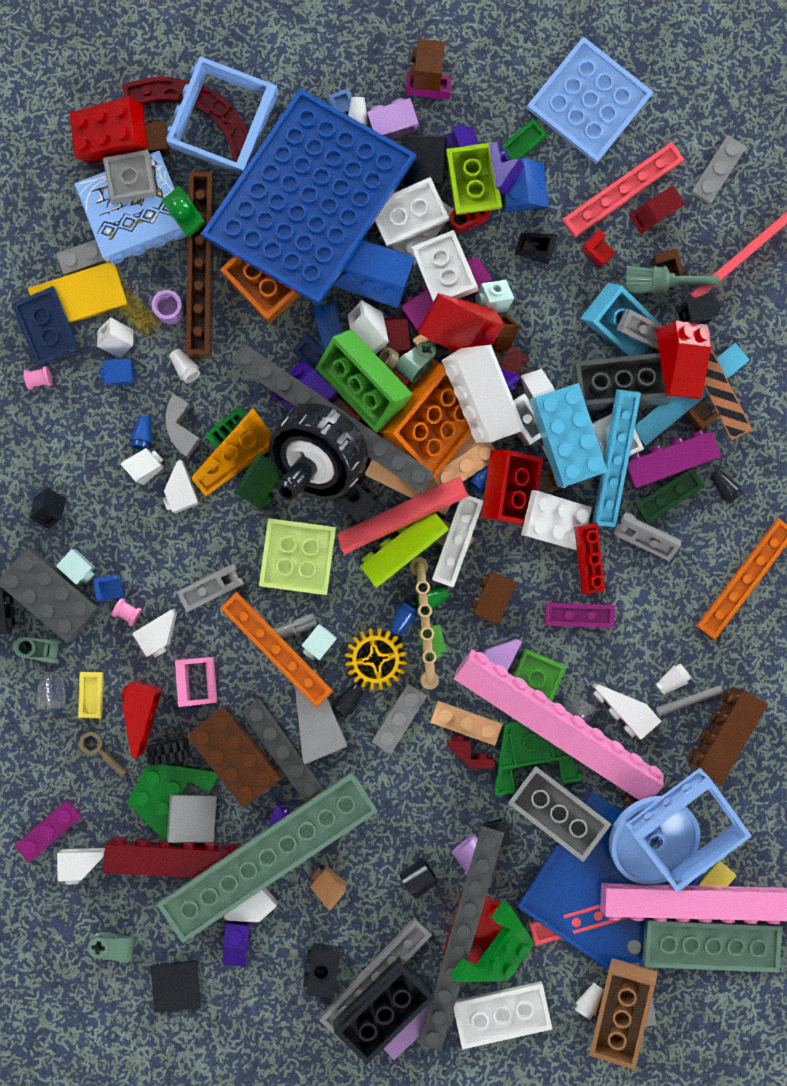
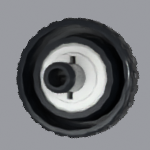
(315, 450)

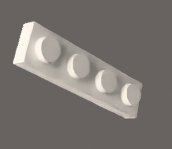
(457, 541)

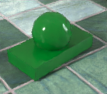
(183, 211)

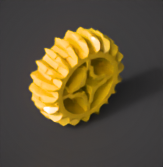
(394, 655)

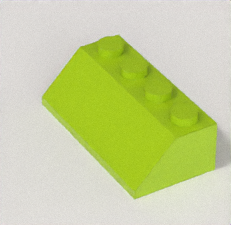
(403, 548)

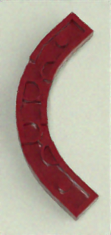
(209, 102)

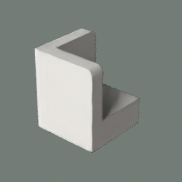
(115, 337)

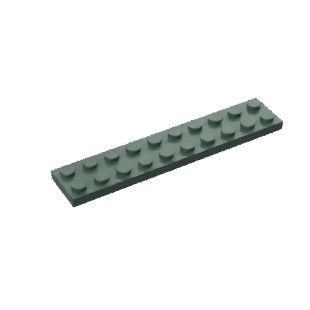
(267, 857)

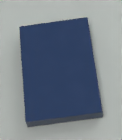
(46, 326)

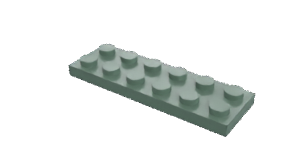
(712, 945)

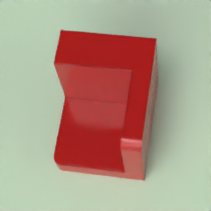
(598, 250)

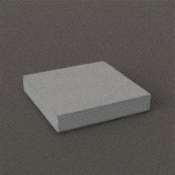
(129, 176)
(191, 818)

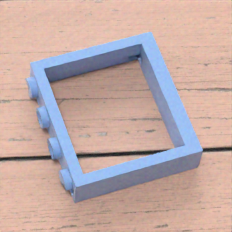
(190, 95)
(672, 803)

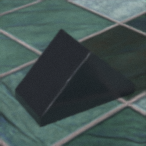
(536, 246)

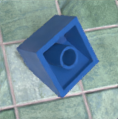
(528, 190)

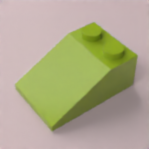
(472, 179)

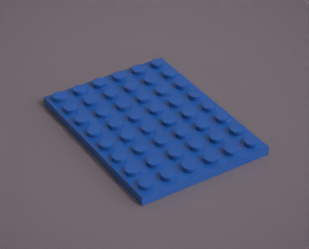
(309, 196)

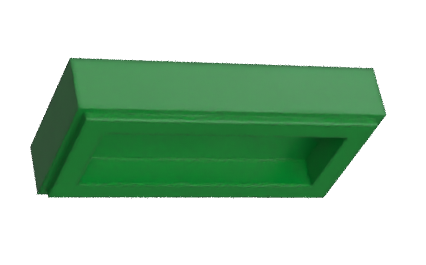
(525, 140)

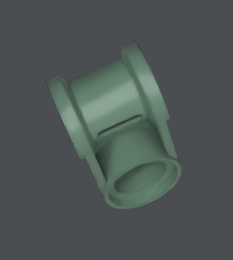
(416, 361)
(42, 649)
(115, 946)

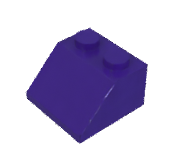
(313, 380)

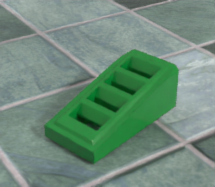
(224, 423)

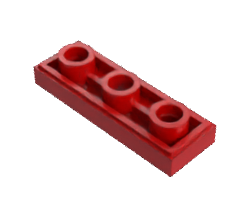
(589, 558)

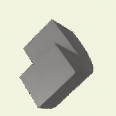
(181, 438)

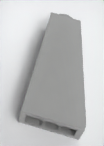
(318, 728)

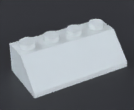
(482, 393)

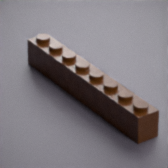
(200, 271)

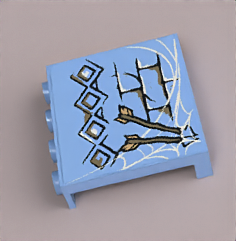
(130, 225)

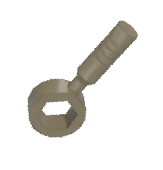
(389, 357)
(107, 757)

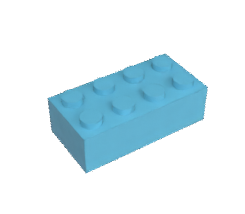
(568, 435)

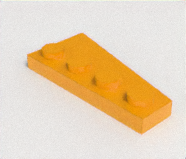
(234, 453)

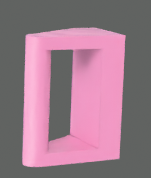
(183, 681)

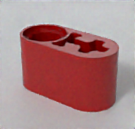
(477, 219)

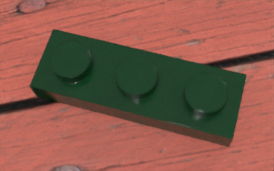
(669, 495)

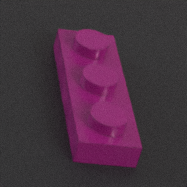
(579, 615)
(48, 831)

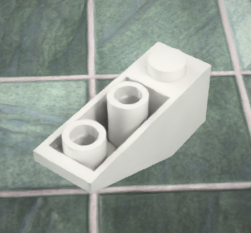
(635, 714)

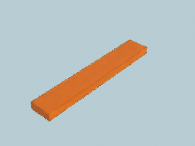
(744, 580)
(276, 649)

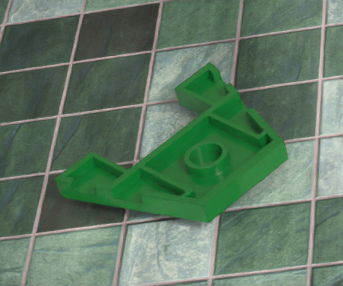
(524, 748)
(156, 785)
(502, 955)

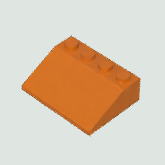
(430, 423)

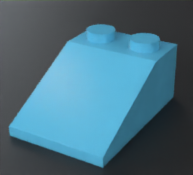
(606, 313)

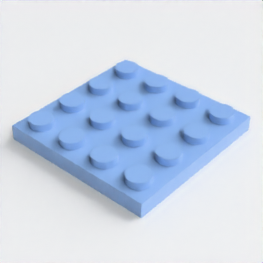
(589, 100)

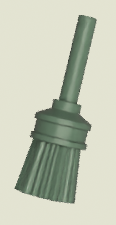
(659, 280)

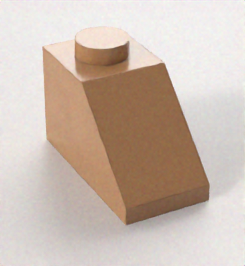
(328, 886)

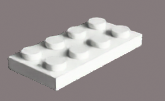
(502, 1015)

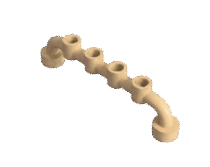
(419, 567)

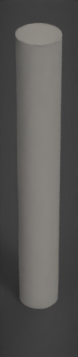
(690, 700)

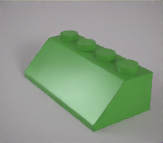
(363, 380)

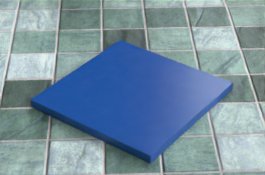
(570, 885)

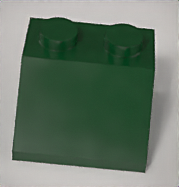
(259, 482)

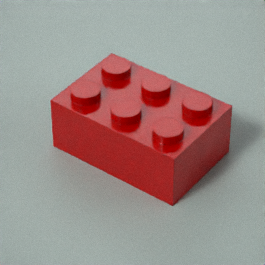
(108, 130)
(509, 485)

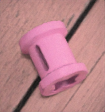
(37, 377)
(126, 612)

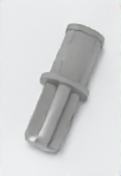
(296, 626)

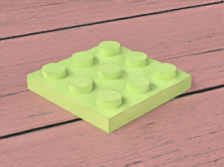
(297, 556)

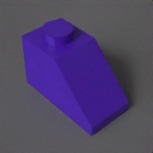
(236, 943)

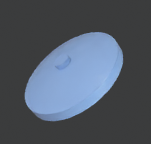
(671, 841)

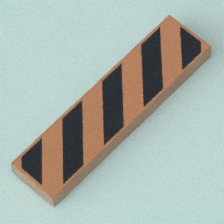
(725, 401)

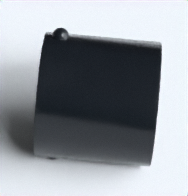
(418, 878)

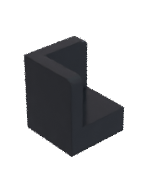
(47, 508)
(502, 826)

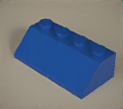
(376, 273)

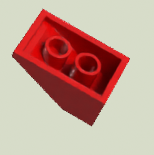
(460, 323)
(684, 358)
(139, 710)
(486, 930)

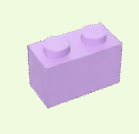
(393, 119)

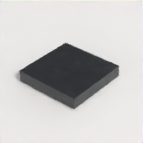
(429, 159)
(175, 986)

